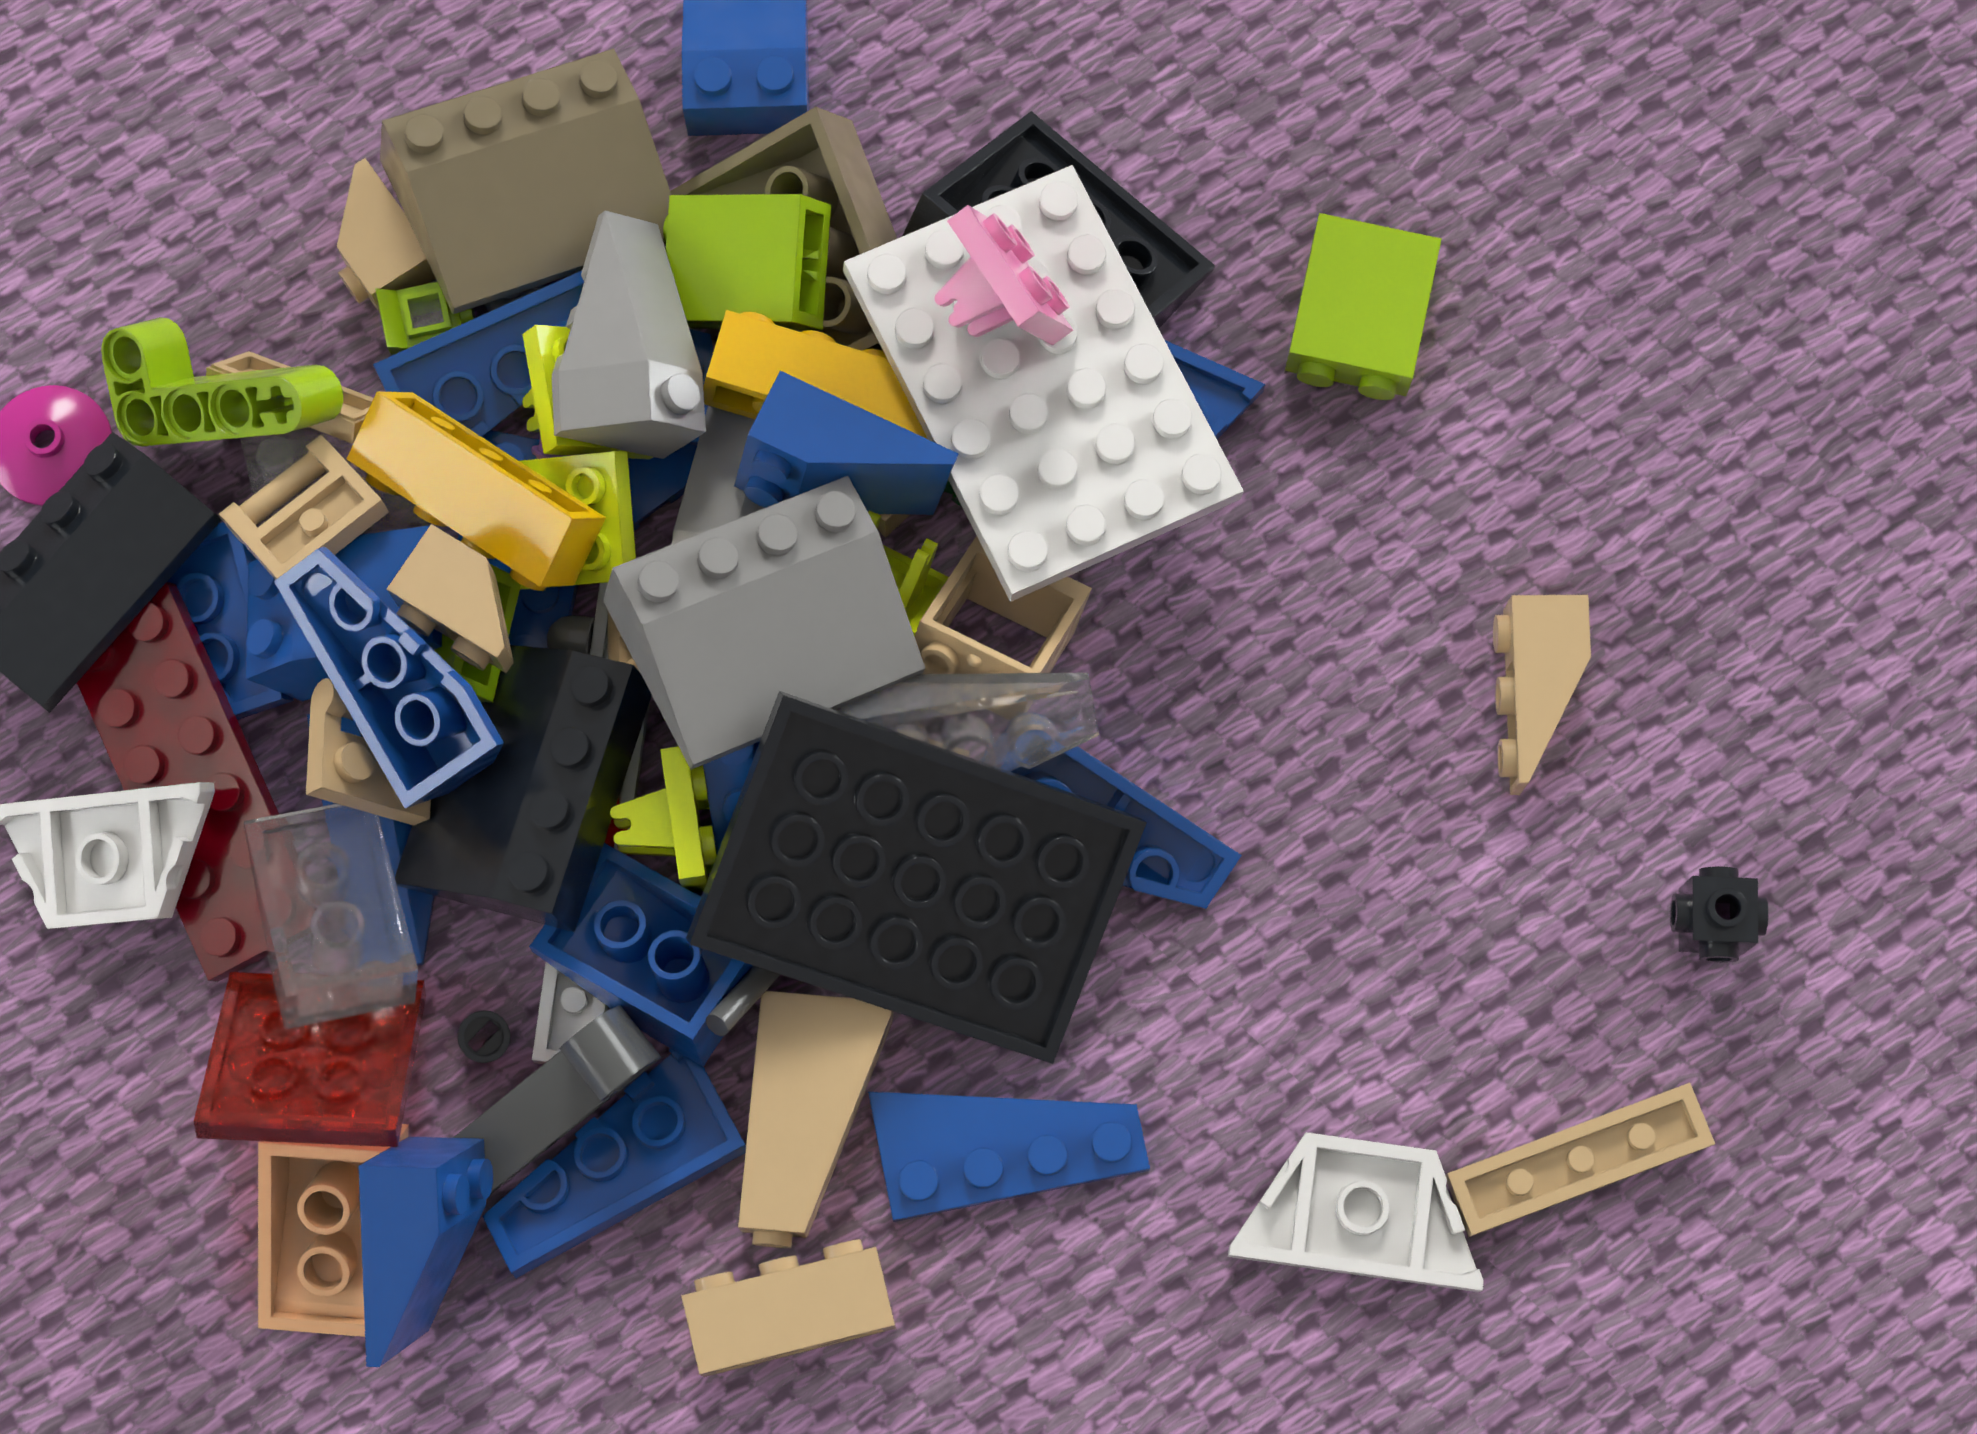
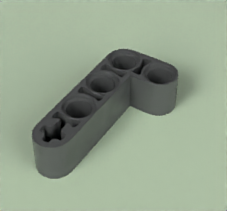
(562, 1093)

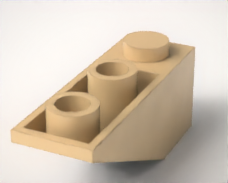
(1544, 659)

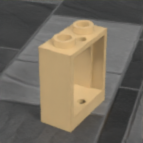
(1047, 611)

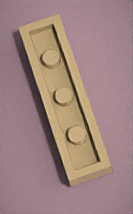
(1579, 1159)

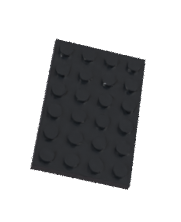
(915, 878)

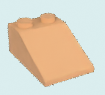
(311, 1236)

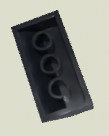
(91, 566)

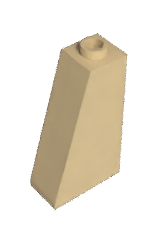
(804, 1096)

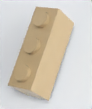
(787, 1308)

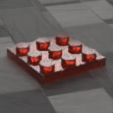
(308, 1082)

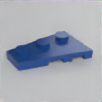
(217, 599)

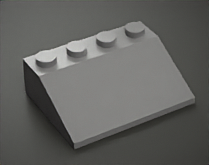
(763, 608)

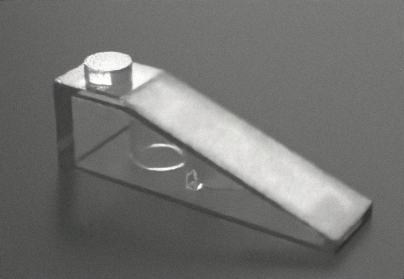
(989, 716)

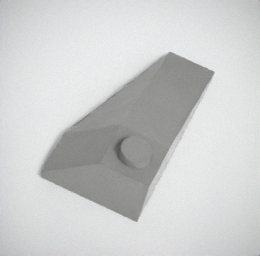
(629, 352)

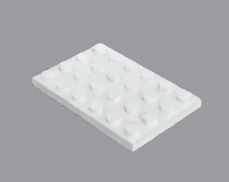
(1057, 443)

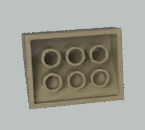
(824, 161)
(518, 173)

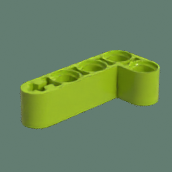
(163, 402)

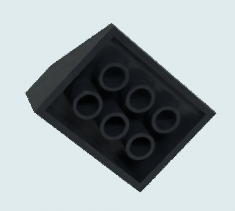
(1156, 256)
(536, 818)

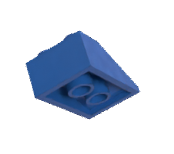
(743, 65)
(817, 438)
(275, 643)
(637, 955)
(414, 1229)

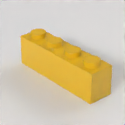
(755, 350)
(475, 490)

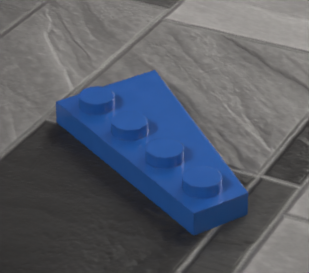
(480, 366)
(985, 1150)
(636, 1153)

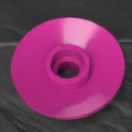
(78, 426)

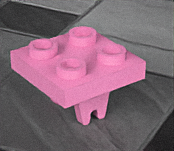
(999, 282)

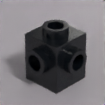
(1703, 929)

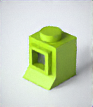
(416, 315)

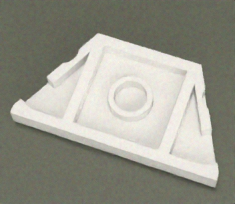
(108, 852)
(1361, 1214)

